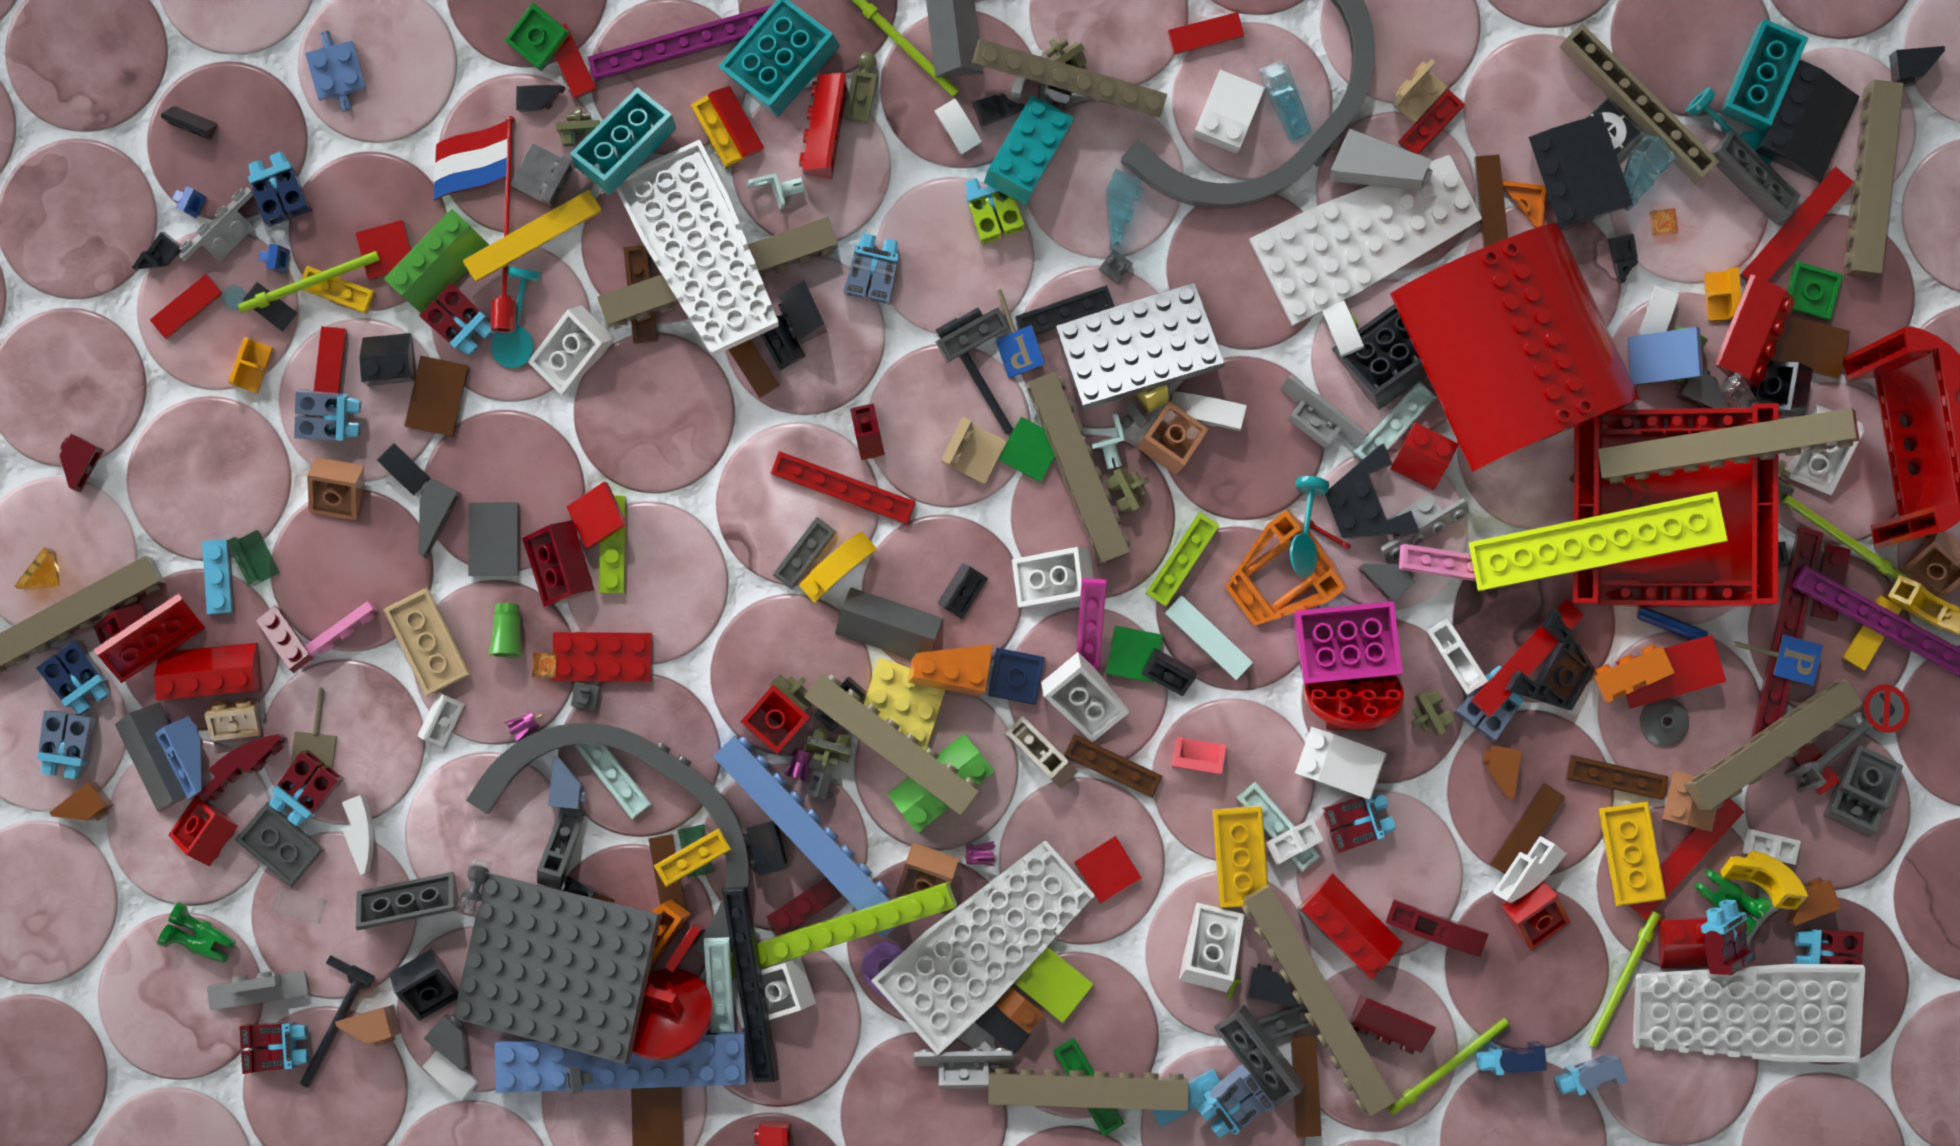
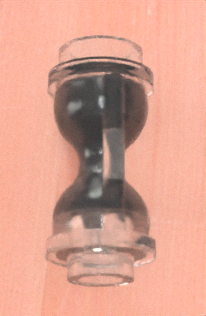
(477, 874)

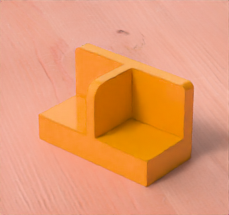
(1722, 294)
(250, 365)

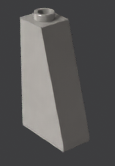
(1378, 163)

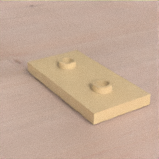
(427, 641)

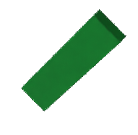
(1073, 1058)

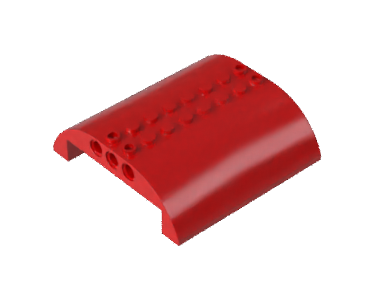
(1514, 344)
(1921, 381)
(1714, 575)

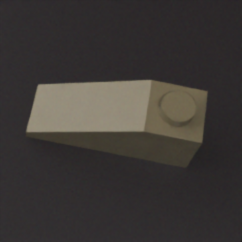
(1041, 752)

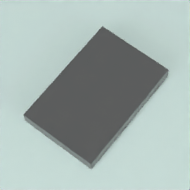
(493, 539)
(279, 844)

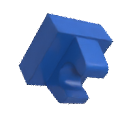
(189, 201)
(275, 258)

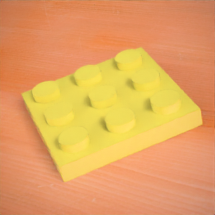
(907, 704)

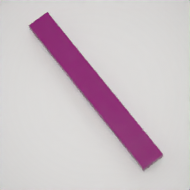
(674, 45)
(1878, 619)

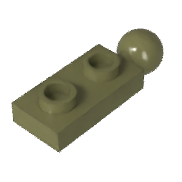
(862, 89)

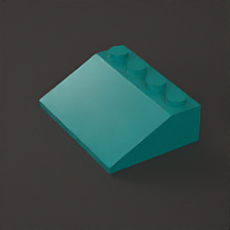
(780, 56)

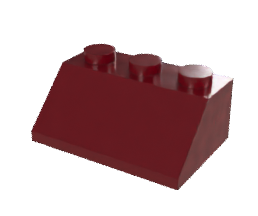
(558, 563)
(1391, 1025)

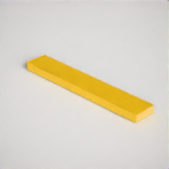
(532, 236)

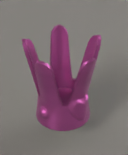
(523, 725)
(799, 764)
(978, 854)

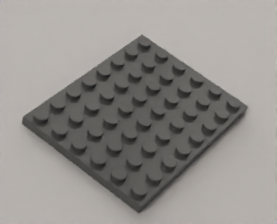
(558, 967)

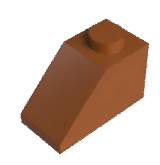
(1503, 768)
(84, 804)
(1819, 902)
(1019, 1009)

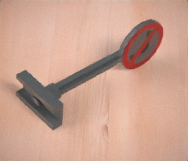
(1883, 710)

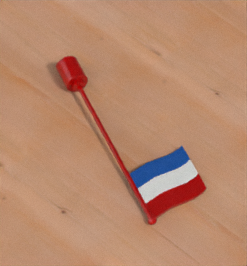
(471, 163)

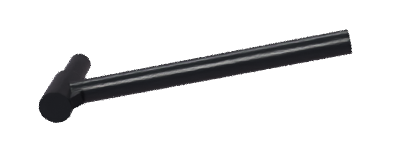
(973, 370)
(359, 980)

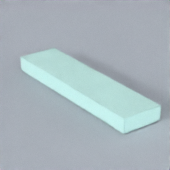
(1398, 420)
(1208, 637)
(615, 778)
(1275, 822)
(720, 983)

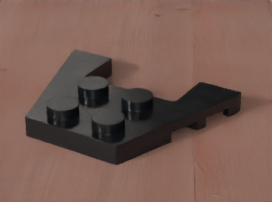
(1357, 503)
(1564, 672)

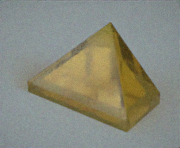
(41, 573)

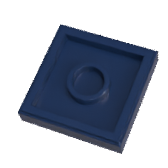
(1016, 676)

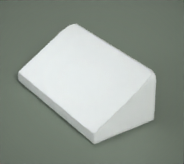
(441, 720)

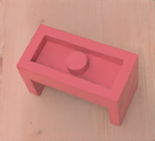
(1198, 755)

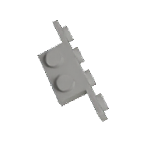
(223, 231)
(1319, 417)
(1430, 520)
(257, 990)
(963, 1068)

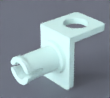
(780, 189)
(1109, 445)

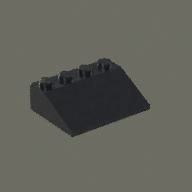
(1808, 122)
(1581, 171)
(1388, 360)

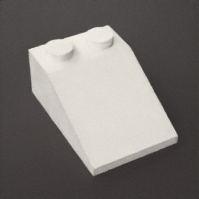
(1228, 111)
(571, 349)
(1823, 468)
(1051, 576)
(1084, 697)
(1340, 763)
(1212, 947)
(784, 987)

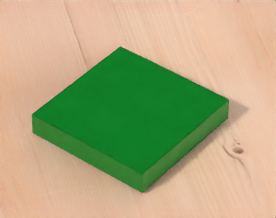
(537, 36)
(1814, 290)
(1028, 450)
(1131, 651)

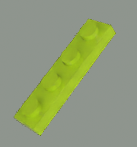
(613, 558)
(1182, 559)

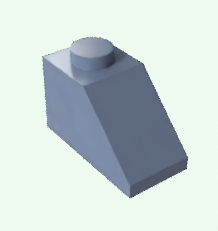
(565, 786)

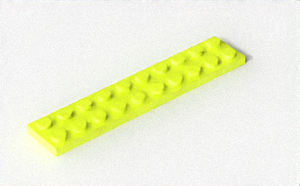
(1598, 541)

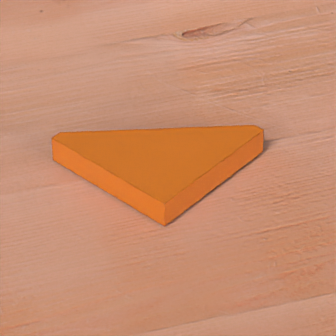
(1529, 199)

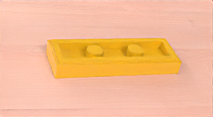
(716, 132)
(341, 292)
(1866, 641)
(692, 857)

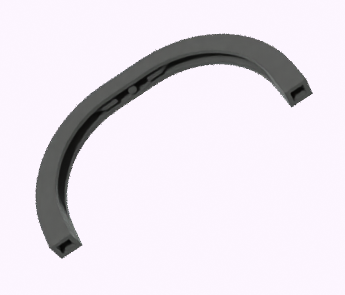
(1212, 195)
(518, 756)

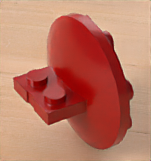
(1356, 702)
(672, 1015)

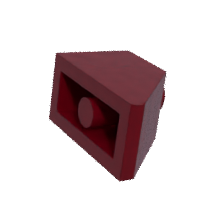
(867, 431)
(78, 460)
(118, 621)

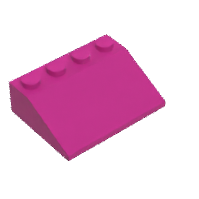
(1348, 642)

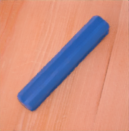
(1670, 624)

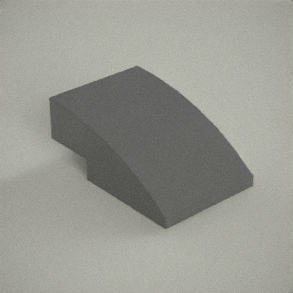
(1864, 791)

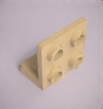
(1418, 95)
(973, 451)

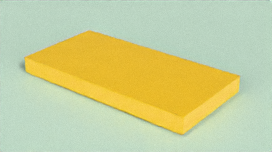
(1239, 853)
(1631, 854)

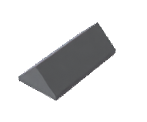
(953, 37)
(1755, 177)
(887, 624)
(139, 737)
(406, 901)
(1260, 1055)

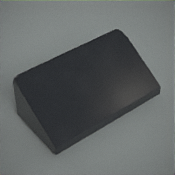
(189, 122)
(782, 345)
(962, 590)
(1169, 672)

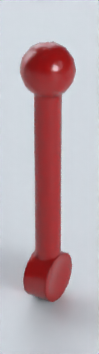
(1344, 544)

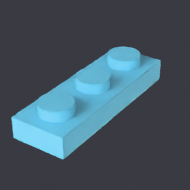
(217, 577)
(1197, 1088)

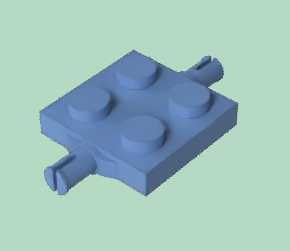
(335, 71)

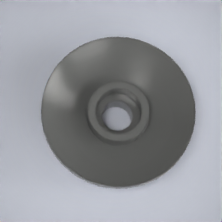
(1652, 722)

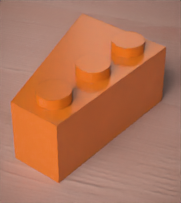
(953, 670)
(1632, 673)
(671, 922)

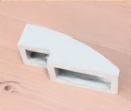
(1210, 410)
(1457, 655)
(360, 833)
(1529, 870)

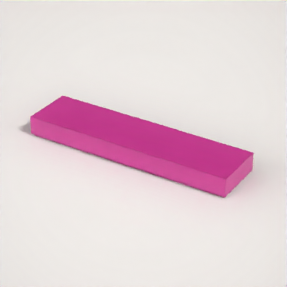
(1091, 620)

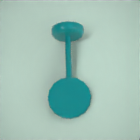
(1701, 103)
(515, 347)
(1302, 549)

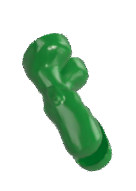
(1733, 891)
(201, 943)

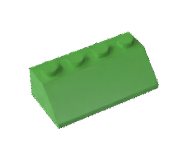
(435, 261)
(921, 806)

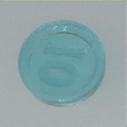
(233, 296)

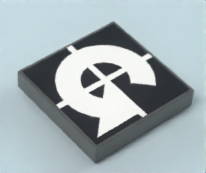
(1619, 126)

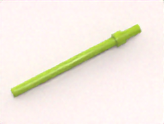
(870, 11)
(263, 299)
(1882, 565)
(1645, 935)
(1410, 1095)

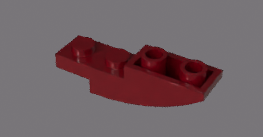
(248, 757)
(1437, 928)

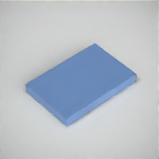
(1665, 356)

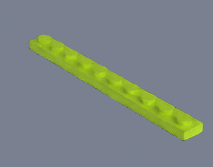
(854, 925)

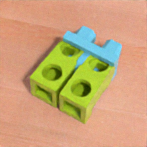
(984, 204)

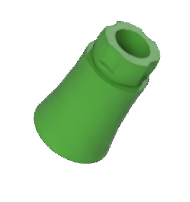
(506, 631)

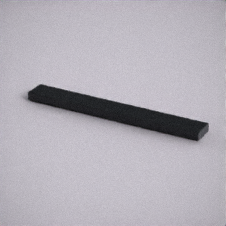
(750, 984)

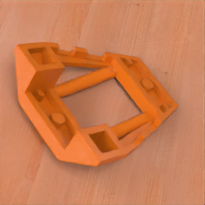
(1250, 599)

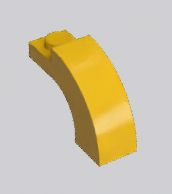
(837, 566)
(1924, 605)
(1771, 875)

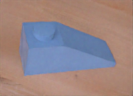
(182, 749)

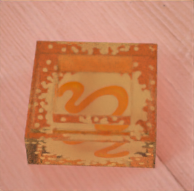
(1663, 222)
(544, 665)

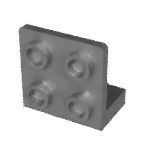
(543, 175)

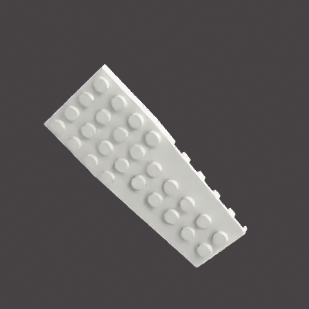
(1360, 239)
(699, 246)
(982, 946)
(1756, 1012)

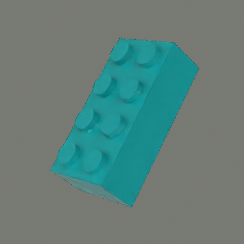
(1763, 75)
(623, 141)
(1028, 150)

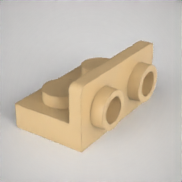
(233, 719)

